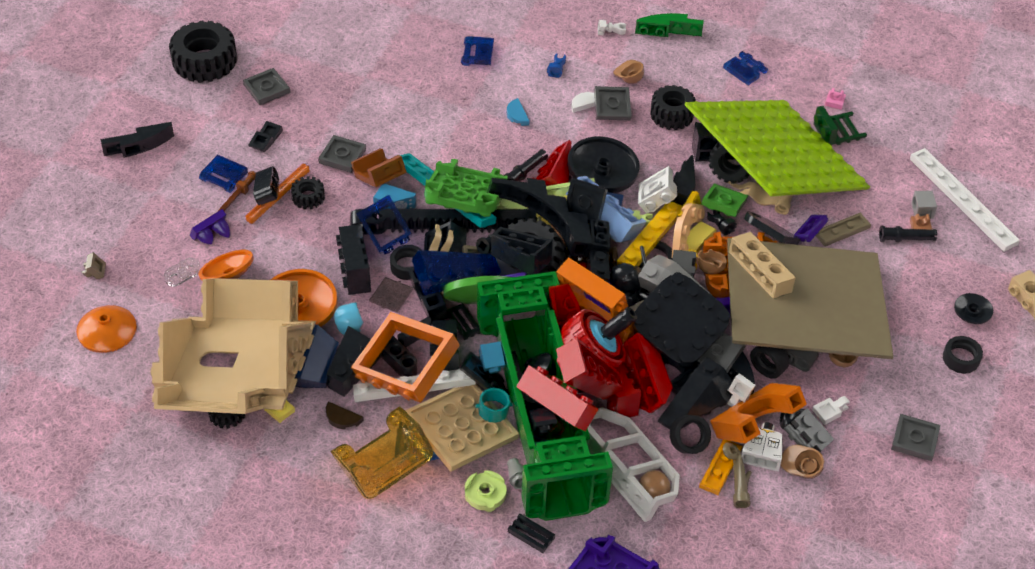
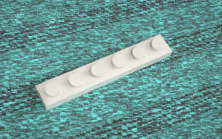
(446, 380)

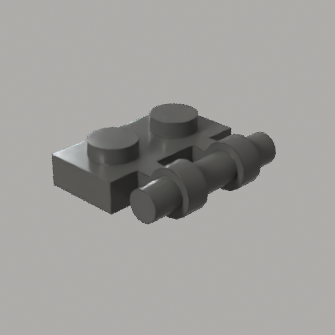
(810, 429)

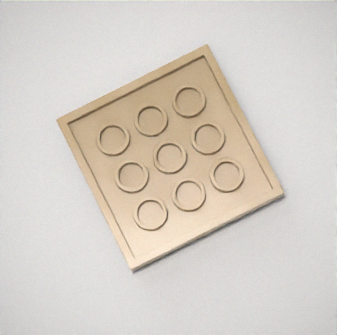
(457, 429)

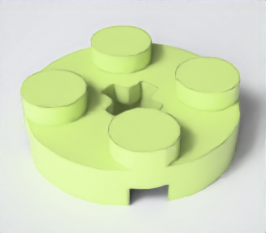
(485, 501)

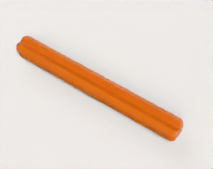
(283, 188)

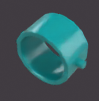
(491, 415)

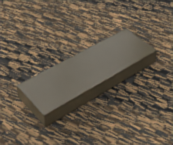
(843, 229)

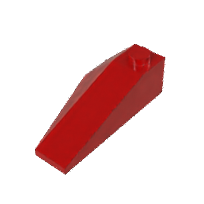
(556, 168)

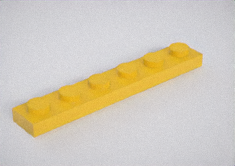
(651, 234)

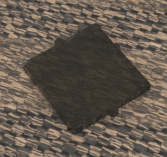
(391, 294)

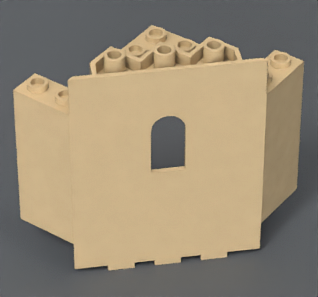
(238, 318)

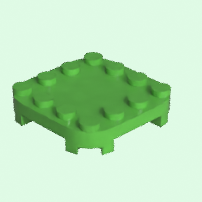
(462, 188)

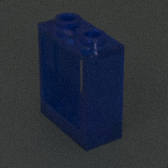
(375, 208)

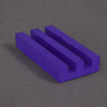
(811, 227)

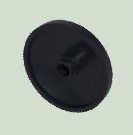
(605, 160)

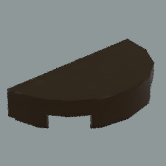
(341, 417)

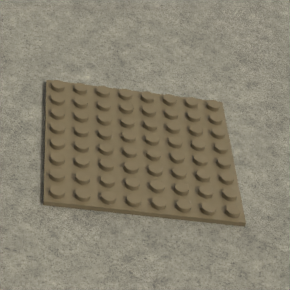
(832, 306)

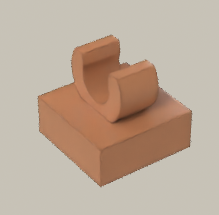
(920, 222)

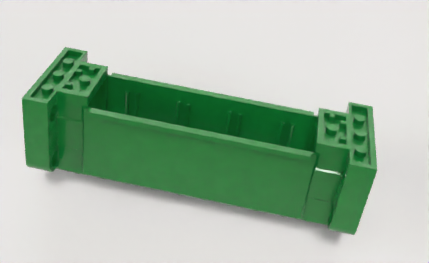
(560, 472)

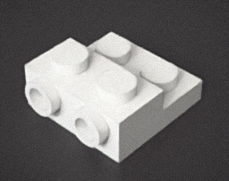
(657, 190)

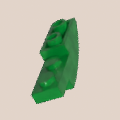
(663, 24)

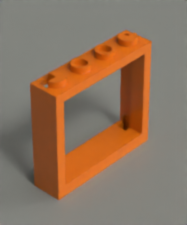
(585, 281)
(447, 347)

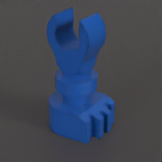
(556, 68)

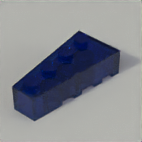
(440, 268)

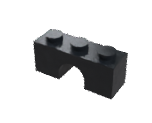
(432, 303)

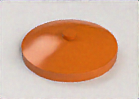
(315, 295)

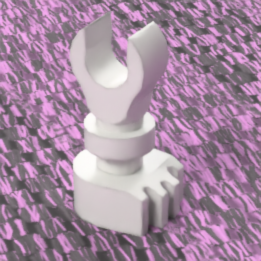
(619, 28)

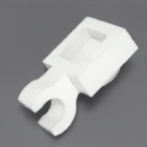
(741, 390)
(829, 410)

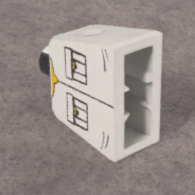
(764, 449)

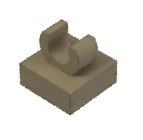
(94, 266)

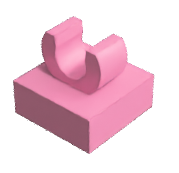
(835, 99)

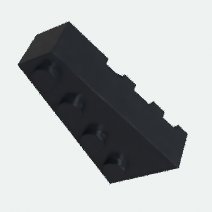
(354, 258)

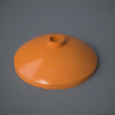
(228, 265)
(106, 328)

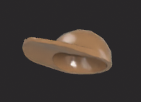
(630, 71)
(802, 461)

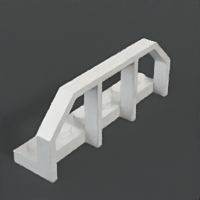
(624, 478)

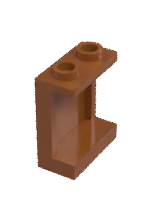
(377, 169)

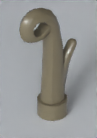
(741, 498)

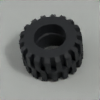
(669, 107)
(724, 168)

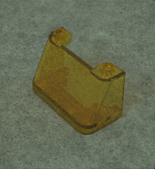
(386, 457)

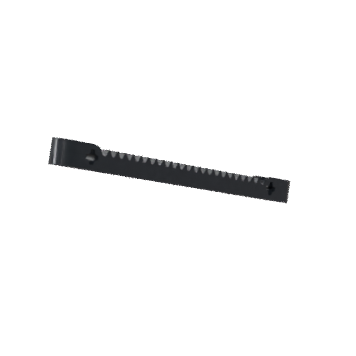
(428, 218)

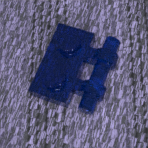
(743, 71)

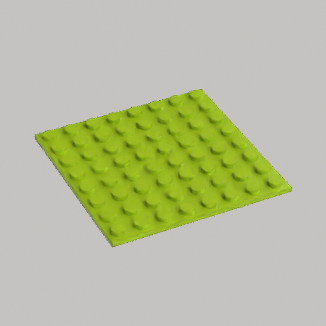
(777, 147)

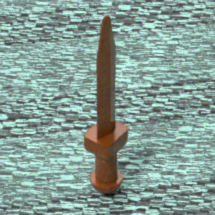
(242, 187)

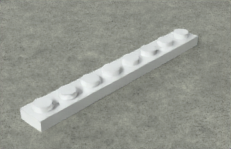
(964, 200)

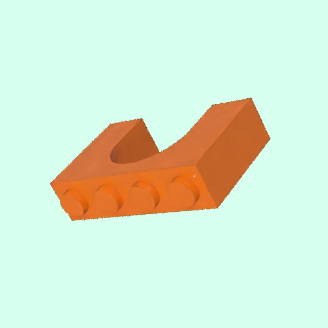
(739, 421)

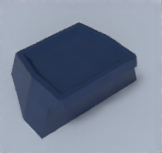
(317, 360)

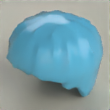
(346, 316)

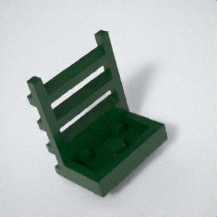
(829, 125)

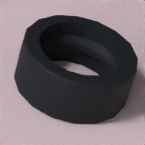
(398, 253)
(958, 365)
(764, 366)
(705, 434)

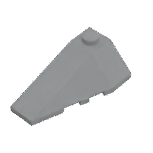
(657, 270)

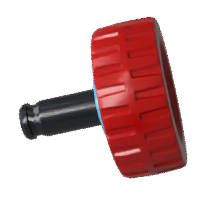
(599, 333)

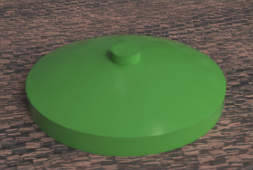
(465, 289)

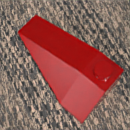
(563, 303)

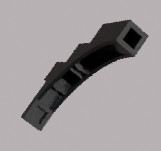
(533, 195)

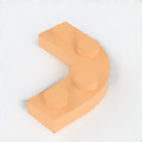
(691, 214)

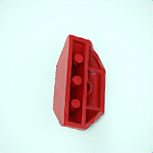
(648, 372)

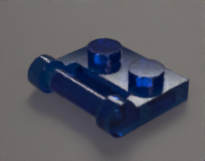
(483, 51)
(224, 168)

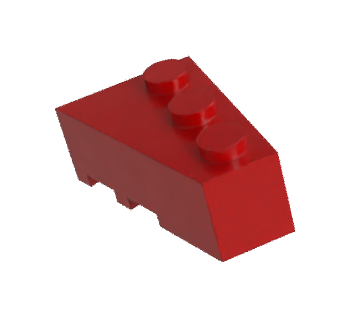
(628, 400)

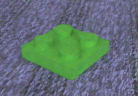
(724, 200)

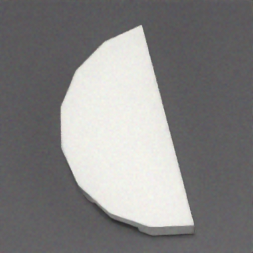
(583, 101)

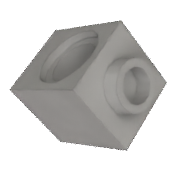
(924, 203)

